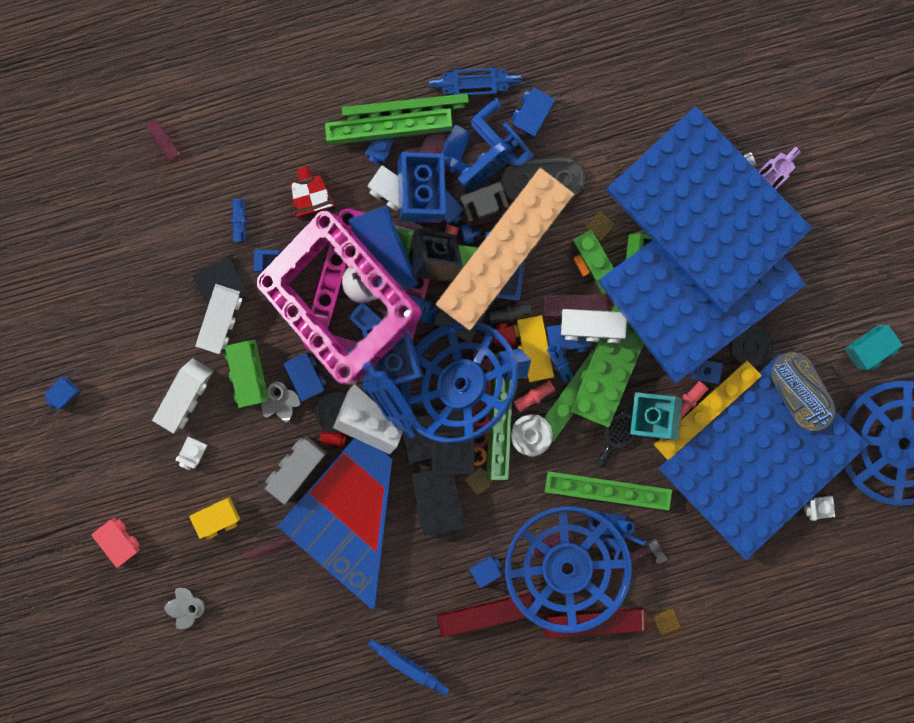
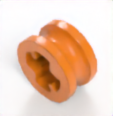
(483, 455)

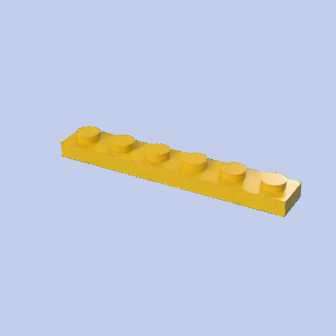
(710, 408)

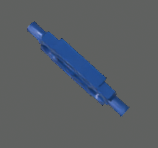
(497, 80)
(389, 399)
(408, 667)

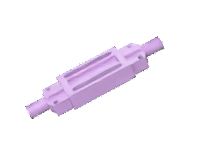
(780, 166)

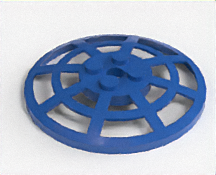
(453, 374)
(886, 442)
(574, 581)

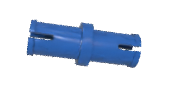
(239, 220)
(560, 363)

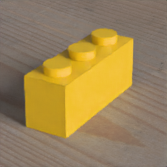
(535, 346)

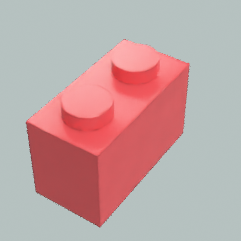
(116, 541)

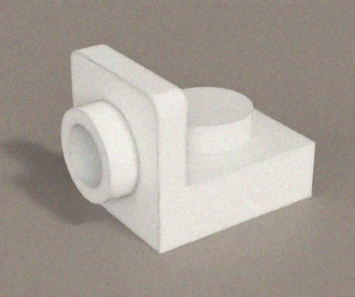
(191, 453)
(820, 508)

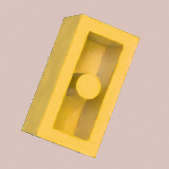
(215, 518)

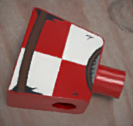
(309, 194)

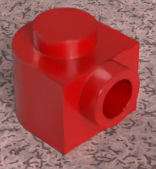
(507, 332)

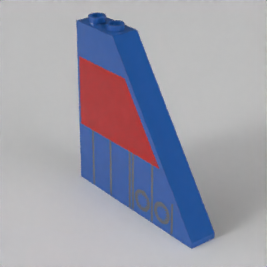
(345, 517)

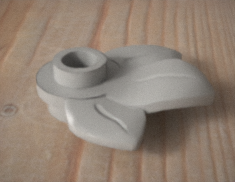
(281, 404)
(181, 608)

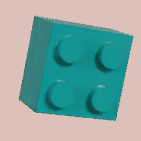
(874, 347)
(656, 416)

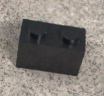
(436, 256)

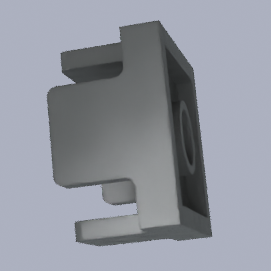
(484, 201)

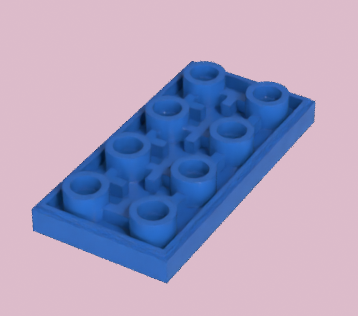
(381, 238)

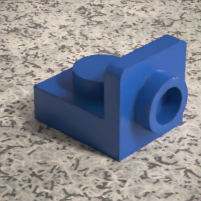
(379, 150)

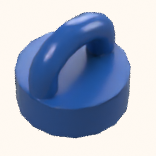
(468, 233)

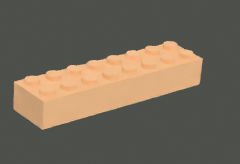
(504, 249)

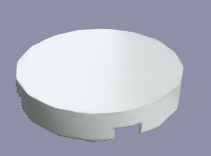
(531, 435)

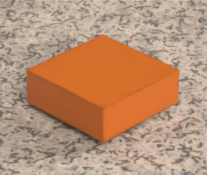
(581, 265)

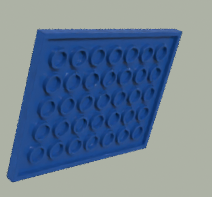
(708, 209)
(678, 318)
(758, 466)

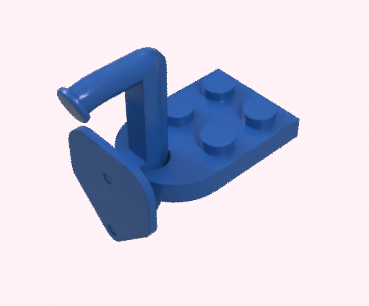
(501, 153)

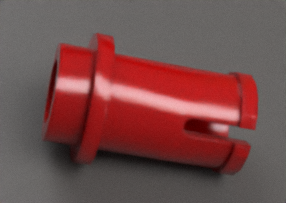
(330, 438)

